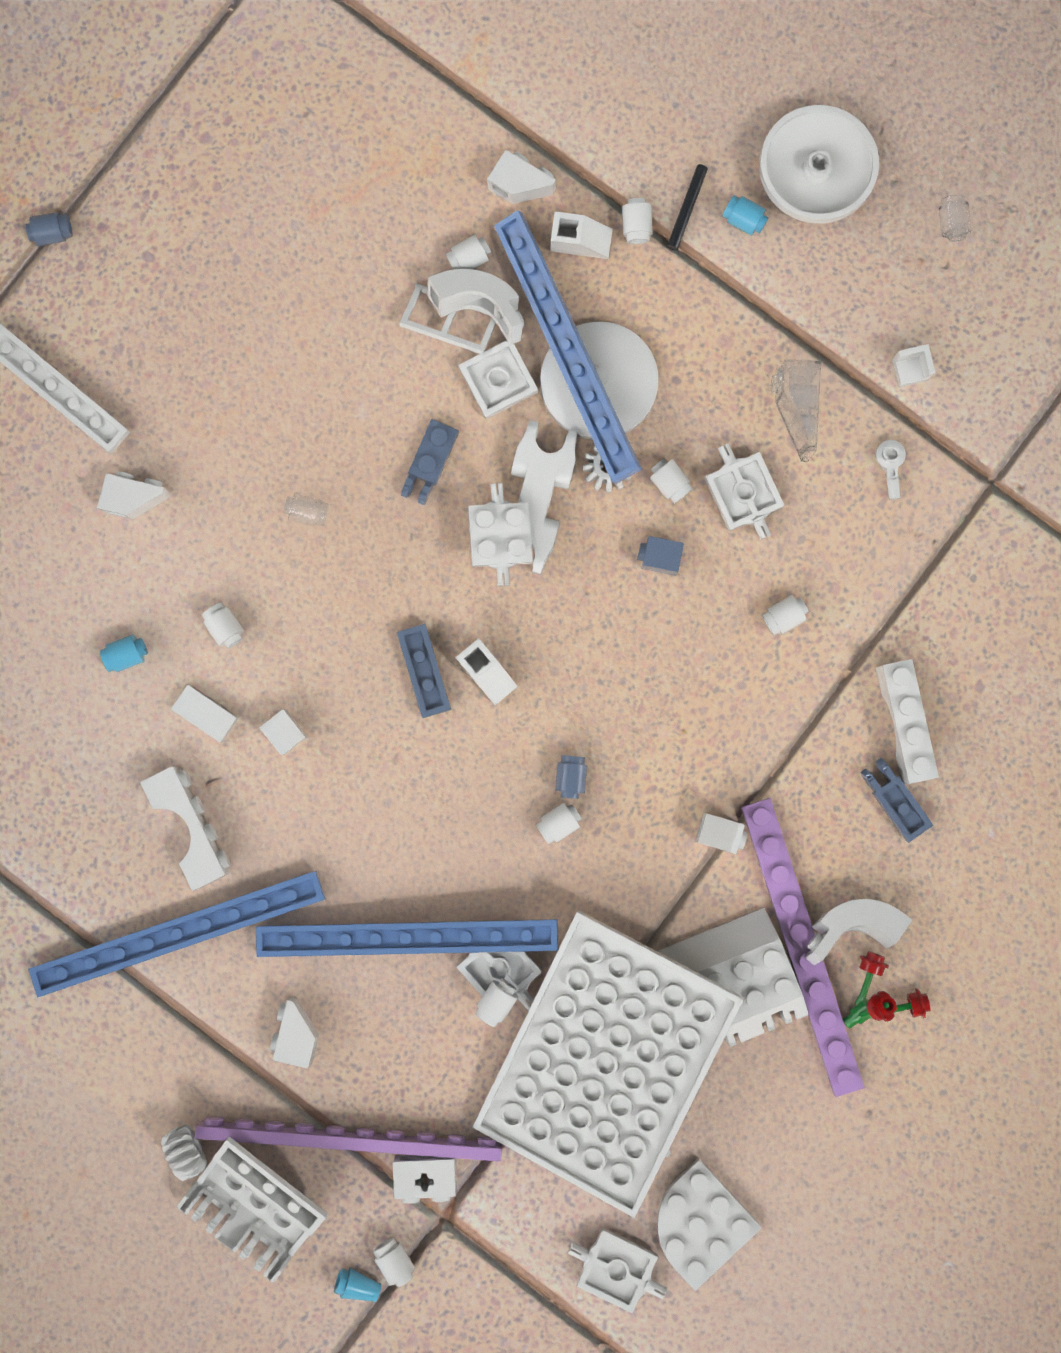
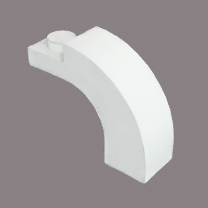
(480, 291)
(868, 916)

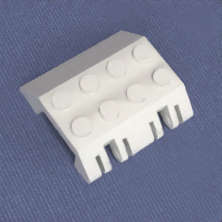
(750, 962)
(257, 1204)

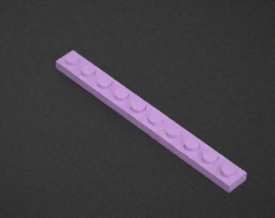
(797, 933)
(336, 1138)

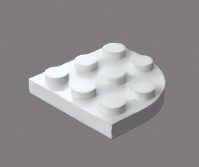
(701, 1224)

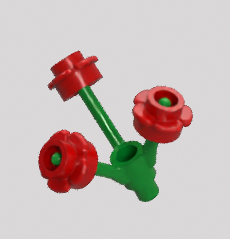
(881, 1005)

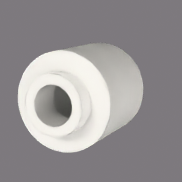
(637, 221)
(469, 253)
(670, 480)
(785, 615)
(223, 625)
(559, 823)
(496, 1002)
(393, 1262)

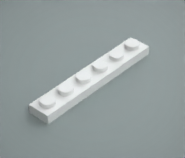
(60, 392)

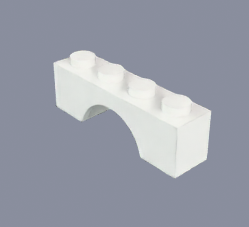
(913, 741)
(203, 860)

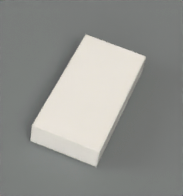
(204, 713)

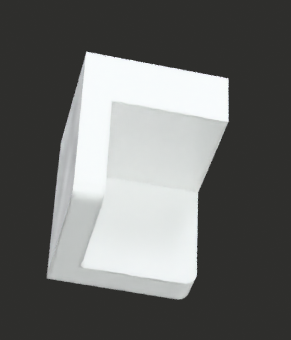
(913, 365)
(283, 732)

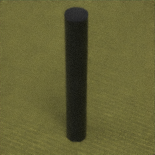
(687, 207)

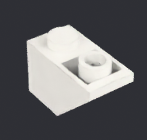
(518, 180)
(580, 236)
(129, 497)
(486, 671)
(721, 833)
(297, 1036)

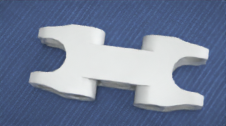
(541, 474)

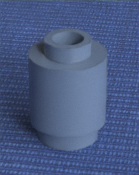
(49, 228)
(571, 776)

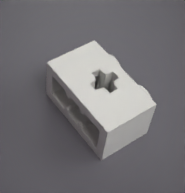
(409, 1186)

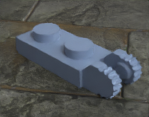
(430, 459)
(898, 802)

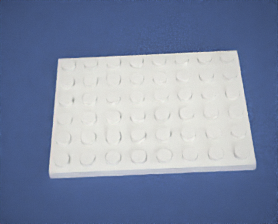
(607, 1063)

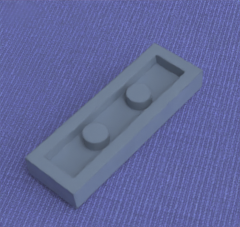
(424, 671)

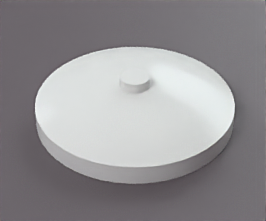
(819, 164)
(624, 369)

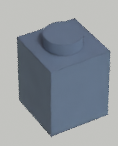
(661, 555)

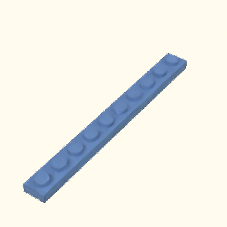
(567, 348)
(176, 934)
(407, 938)

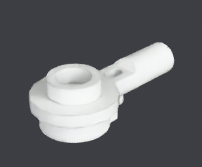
(890, 456)

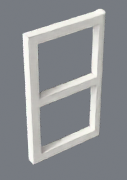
(443, 334)

